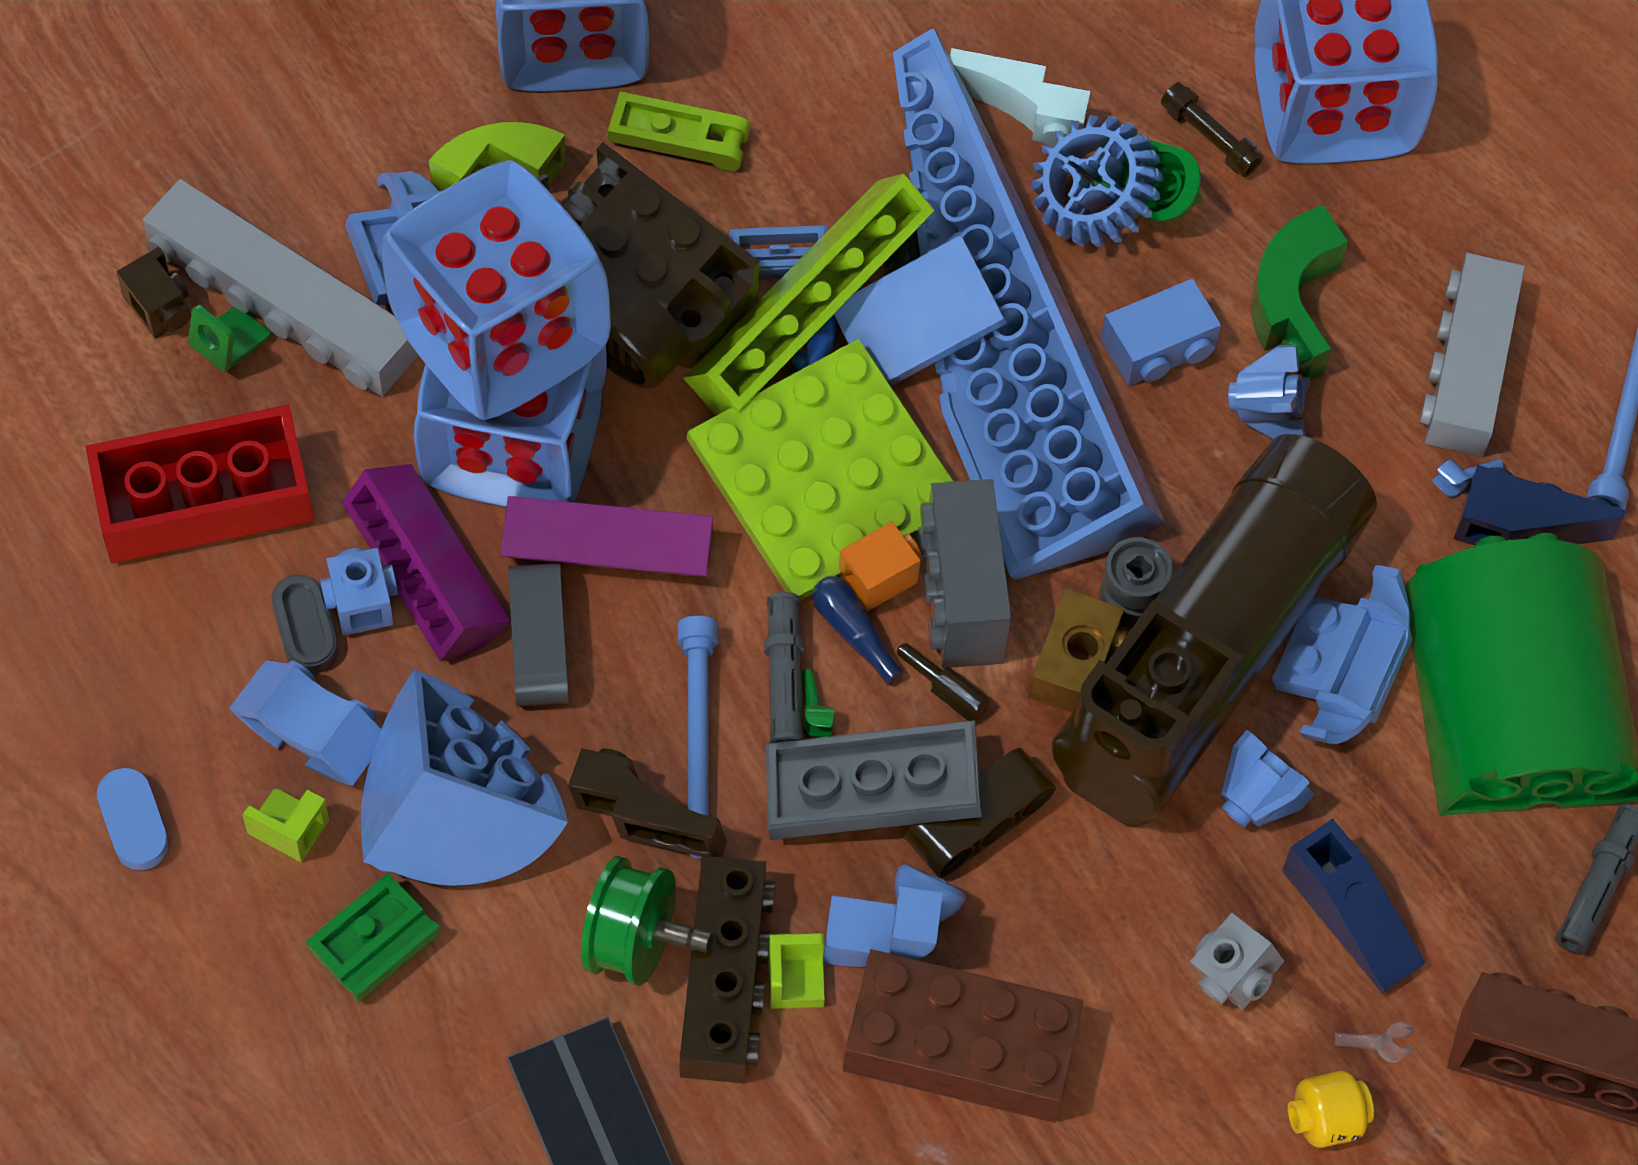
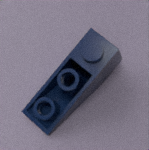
(1521, 508)
(1352, 904)

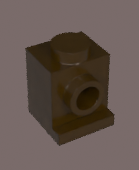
(155, 293)

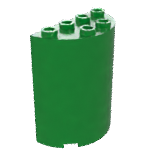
(1522, 678)

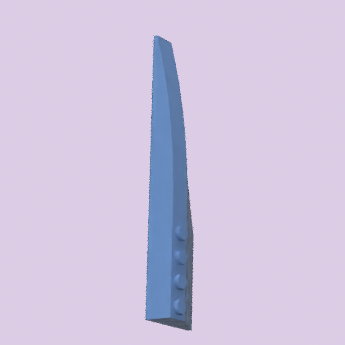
(1029, 393)

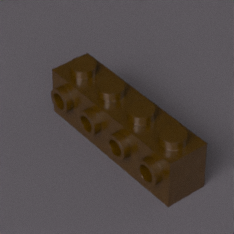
(723, 982)

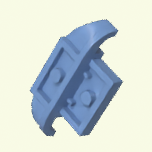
(368, 228)
(1348, 657)

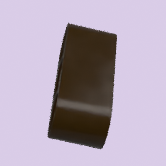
(1009, 794)

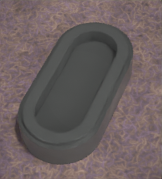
(304, 623)

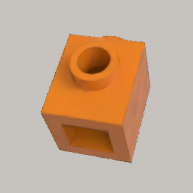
(880, 565)

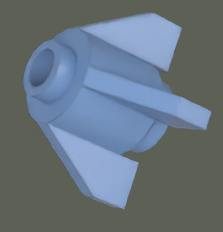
(1269, 394)
(1261, 784)

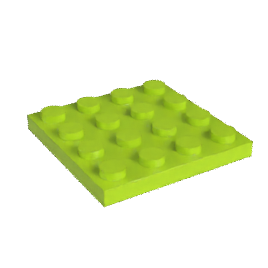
(819, 465)

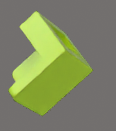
(288, 822)
(796, 971)

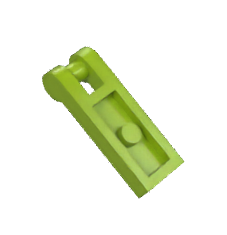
(679, 130)

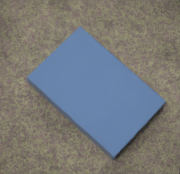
(922, 311)

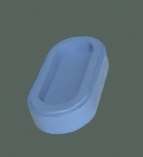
(132, 819)

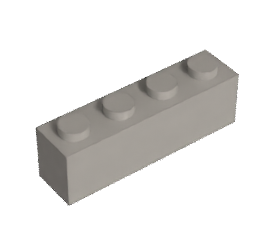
(1473, 354)

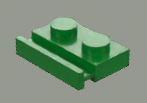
(373, 937)

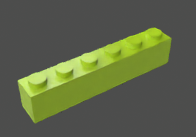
(808, 294)

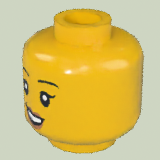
(1331, 1109)

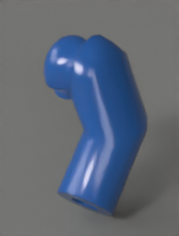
(818, 345)

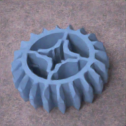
(1113, 146)

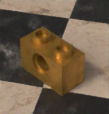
(1077, 625)

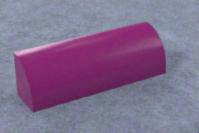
(607, 536)
(427, 560)

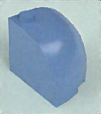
(453, 792)

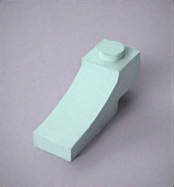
(1022, 93)

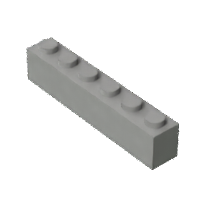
(279, 288)

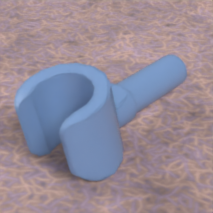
(1454, 480)

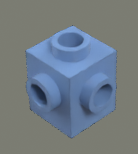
(359, 590)

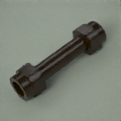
(1240, 155)

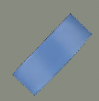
(898, 929)

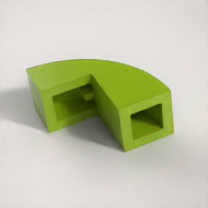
(528, 144)

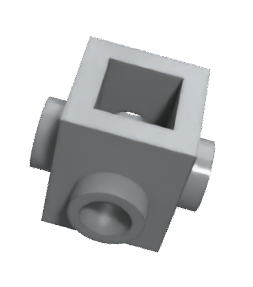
(1235, 963)

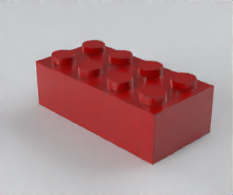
(199, 483)

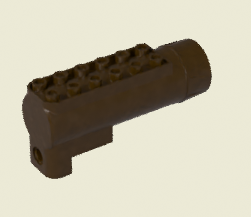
(1212, 629)

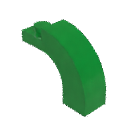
(1295, 256)

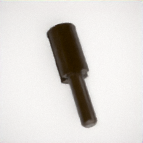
(947, 685)

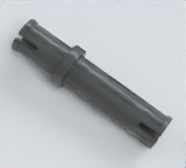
(784, 651)
(1610, 862)

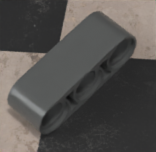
(538, 634)

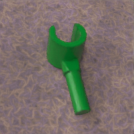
(817, 718)

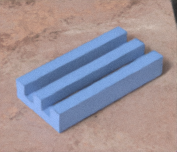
(778, 258)

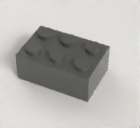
(964, 573)

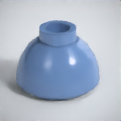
(912, 877)

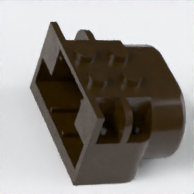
(667, 271)

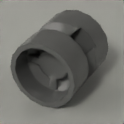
(1135, 576)

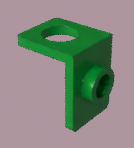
(225, 338)

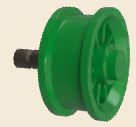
(633, 921)

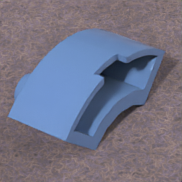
(291, 708)

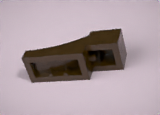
(610, 786)

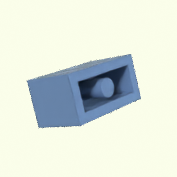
(1160, 333)

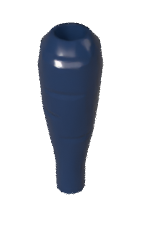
(849, 618)

